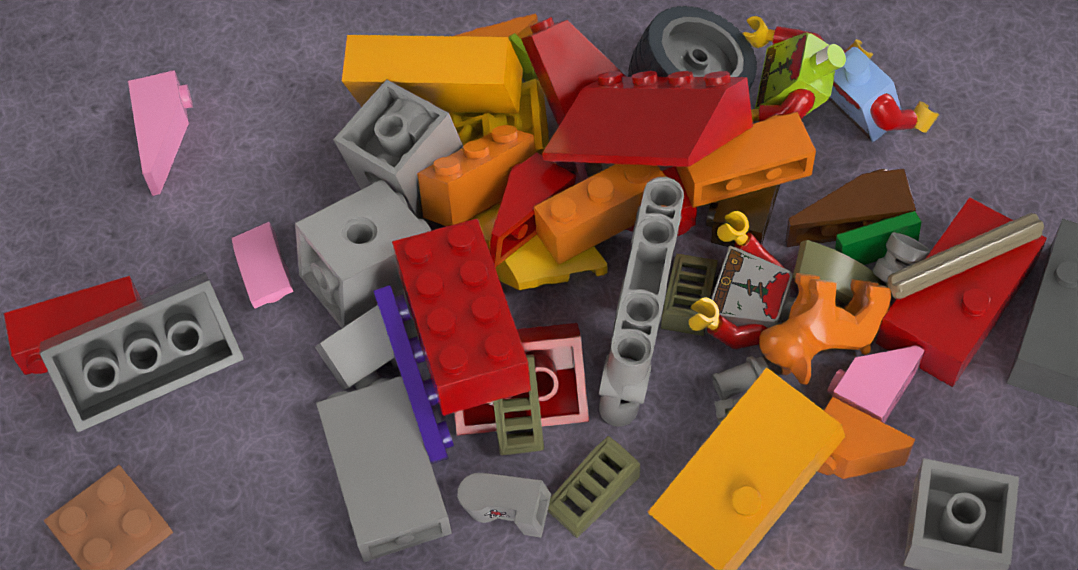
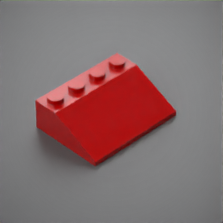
(652, 119)

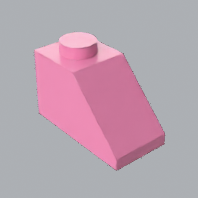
(877, 381)

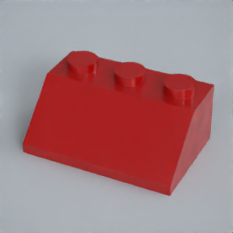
(558, 377)

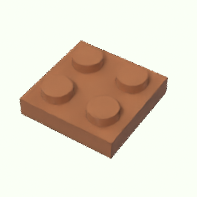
(108, 524)

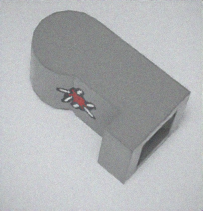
(506, 498)

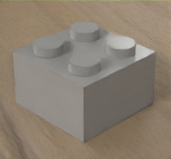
(961, 518)

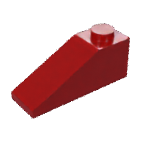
(526, 187)

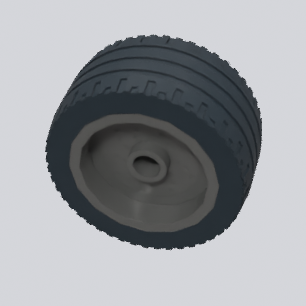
(693, 42)

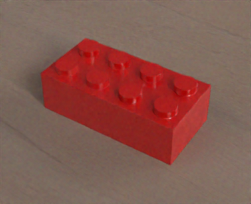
(461, 317)

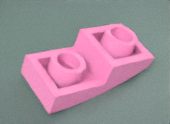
(262, 265)

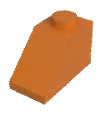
(867, 444)

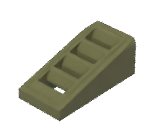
(678, 318)
(524, 441)
(605, 451)

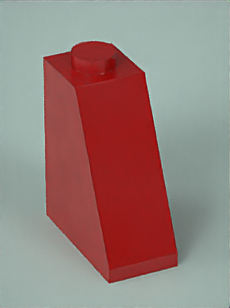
(563, 62)

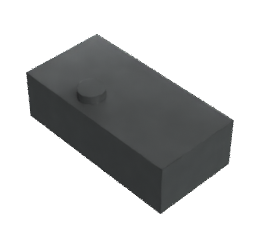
(1049, 343)
(140, 352)

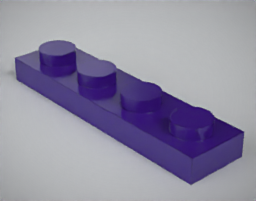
(408, 356)

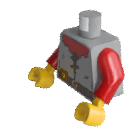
(749, 290)

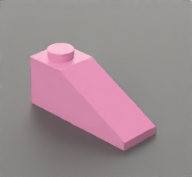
(160, 123)

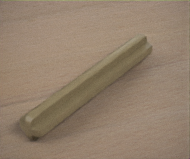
(965, 255)

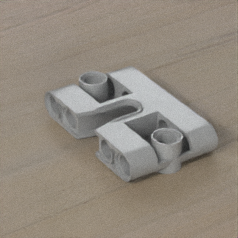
(641, 302)

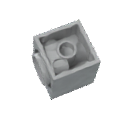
(395, 140)
(350, 250)

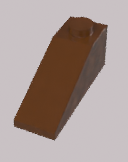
(854, 205)

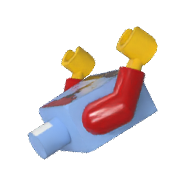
(871, 99)

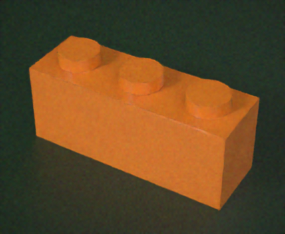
(756, 159)
(473, 176)
(592, 209)

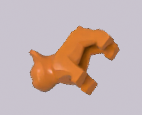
(821, 325)

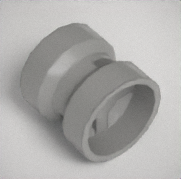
(901, 253)

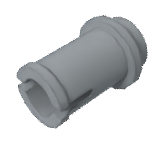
(739, 377)

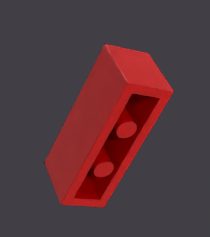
(49, 318)

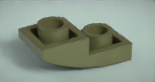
(832, 266)

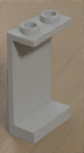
(383, 468)

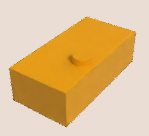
(447, 71)
(747, 472)

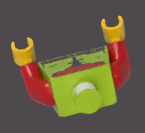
(795, 70)

